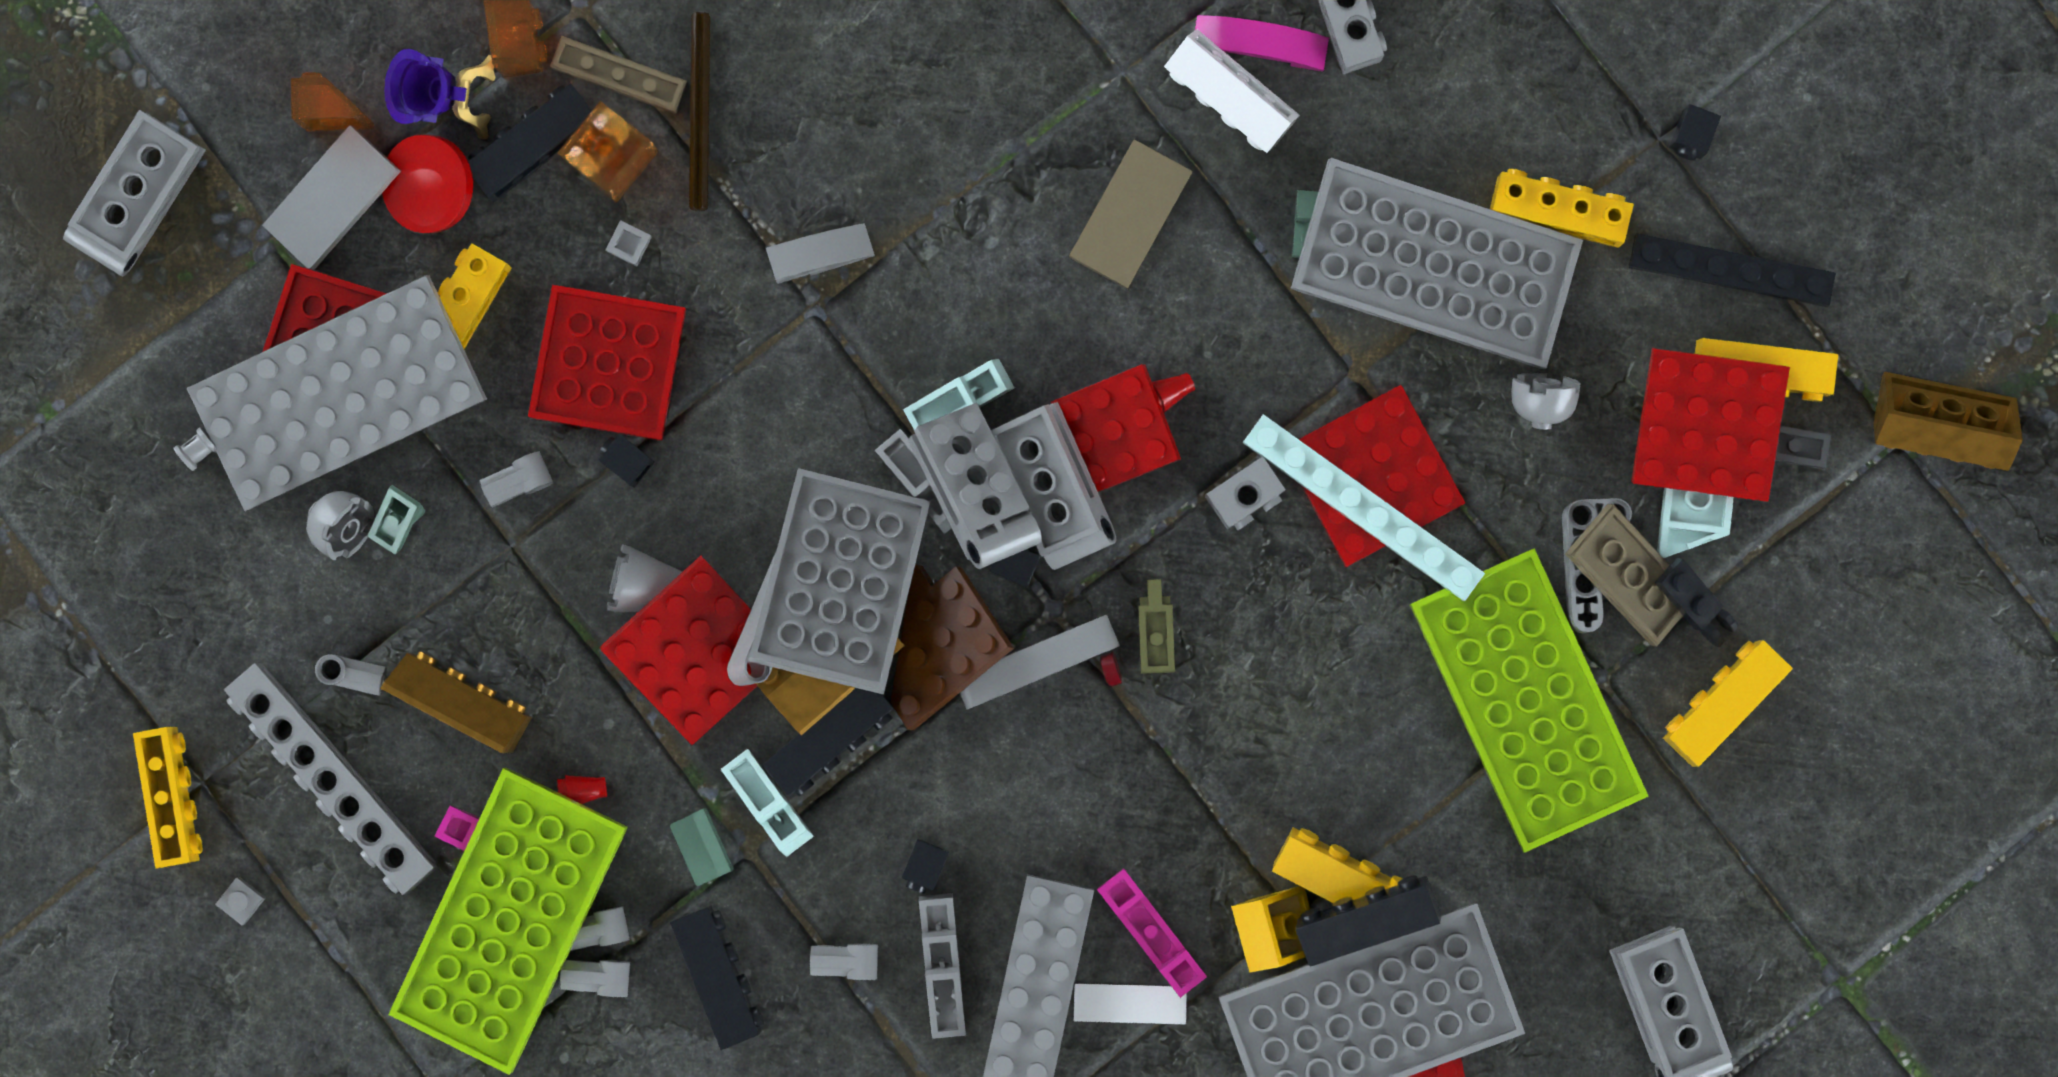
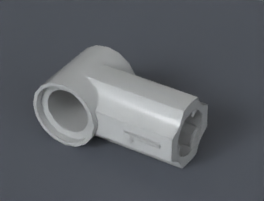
(524, 476)
(353, 675)
(602, 928)
(854, 961)
(604, 977)

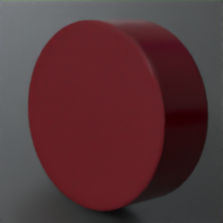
(1110, 669)

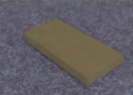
(1130, 214)
(1626, 572)

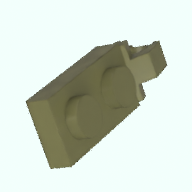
(1156, 630)

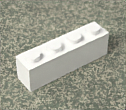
(1231, 91)

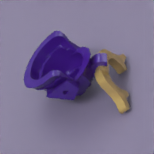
(422, 88)

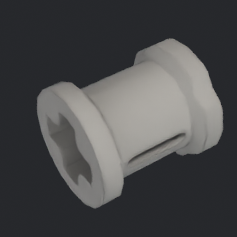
(195, 449)

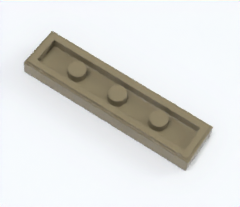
(619, 74)

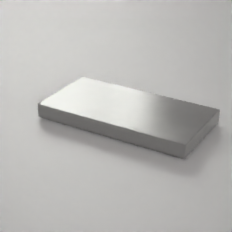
(331, 198)

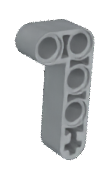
(1571, 533)

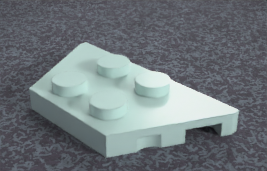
(1692, 520)

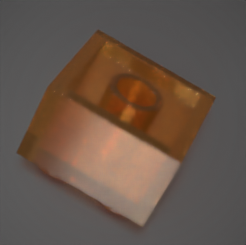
(514, 37)
(322, 107)
(608, 151)

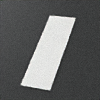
(1128, 1004)

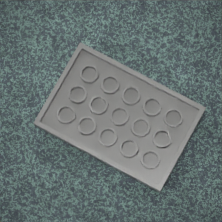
(839, 581)

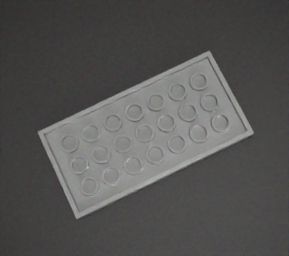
(1436, 263)
(337, 393)
(1379, 1007)

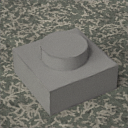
(628, 243)
(240, 901)

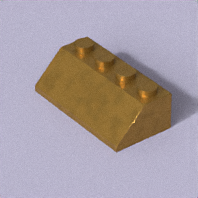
(1947, 421)
(804, 698)
(457, 702)

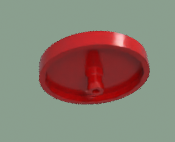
(432, 184)

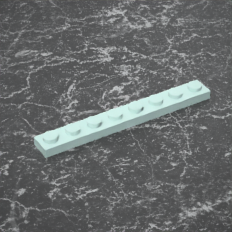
(1363, 508)

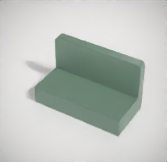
(701, 847)

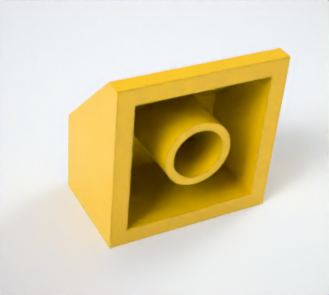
(1268, 928)

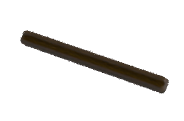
(699, 111)

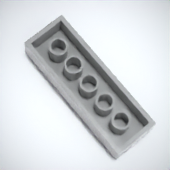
(1039, 979)

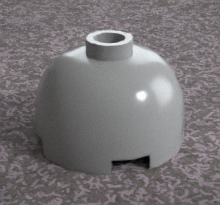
(1544, 399)
(338, 523)

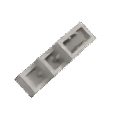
(942, 965)

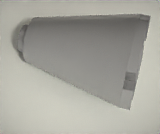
(638, 580)

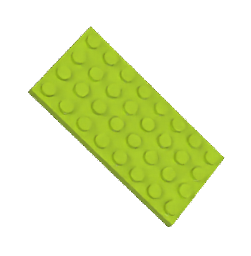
(1529, 702)
(507, 920)

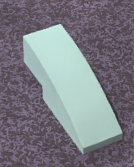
(978, 386)
(767, 803)

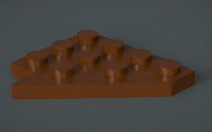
(946, 643)

